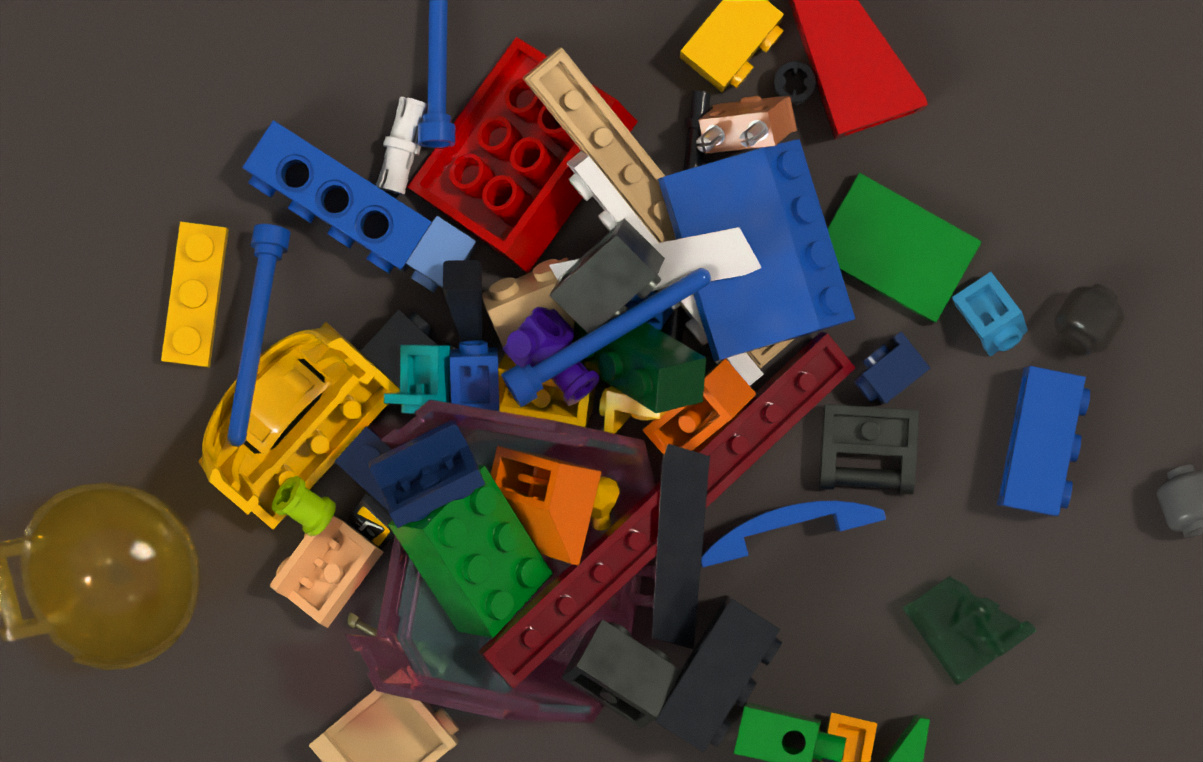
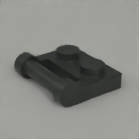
(873, 433)

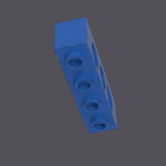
(282, 149)

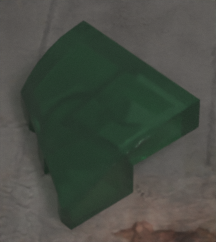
(963, 628)

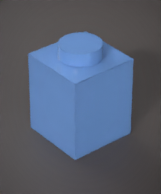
(438, 245)

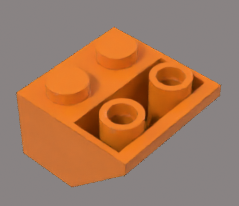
(549, 499)

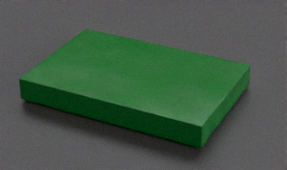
(899, 248)

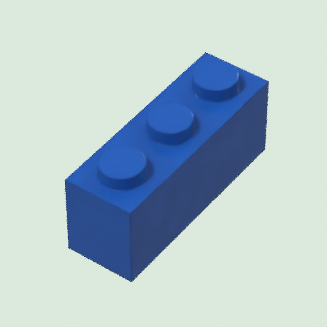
(1043, 441)

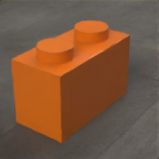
(691, 425)

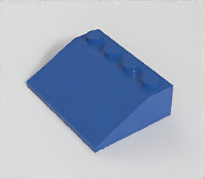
(781, 218)

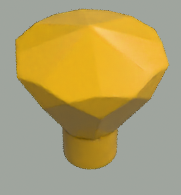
(604, 501)

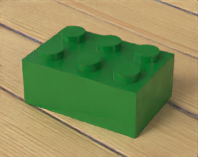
(476, 559)

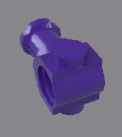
(542, 336)

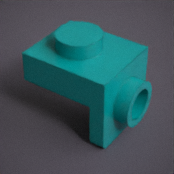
(422, 376)

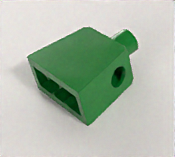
(764, 731)

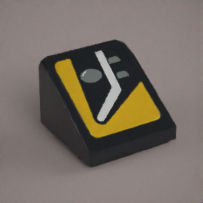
(372, 521)

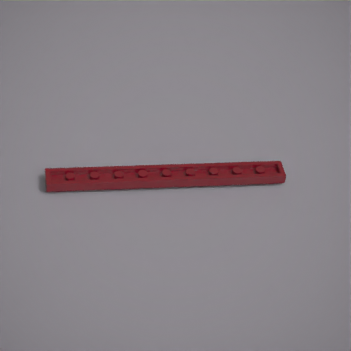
(634, 537)

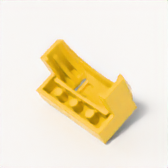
(282, 390)

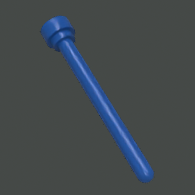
(436, 128)
(269, 245)
(528, 380)

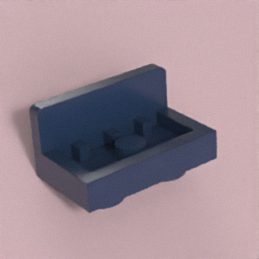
(426, 473)

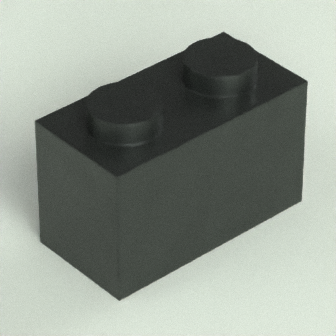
(608, 277)
(622, 673)

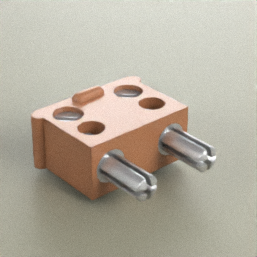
(746, 124)

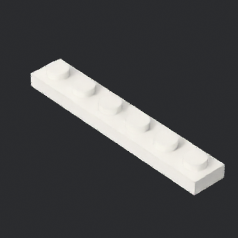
(590, 183)

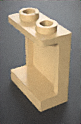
(388, 731)

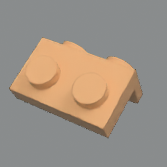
(326, 570)

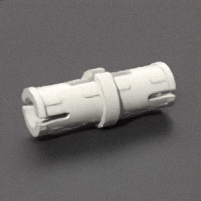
(401, 146)

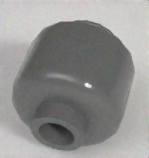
(1183, 500)

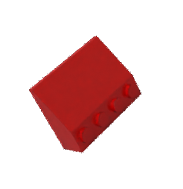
(507, 164)

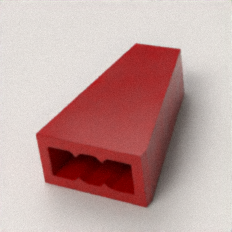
(854, 66)

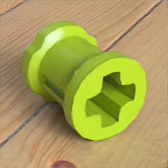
(303, 506)

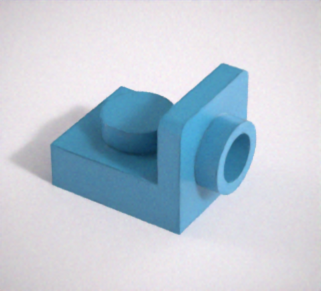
(991, 314)

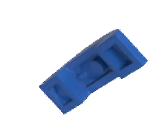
(845, 515)

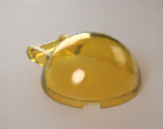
(103, 575)

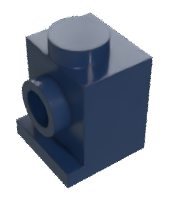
(890, 370)

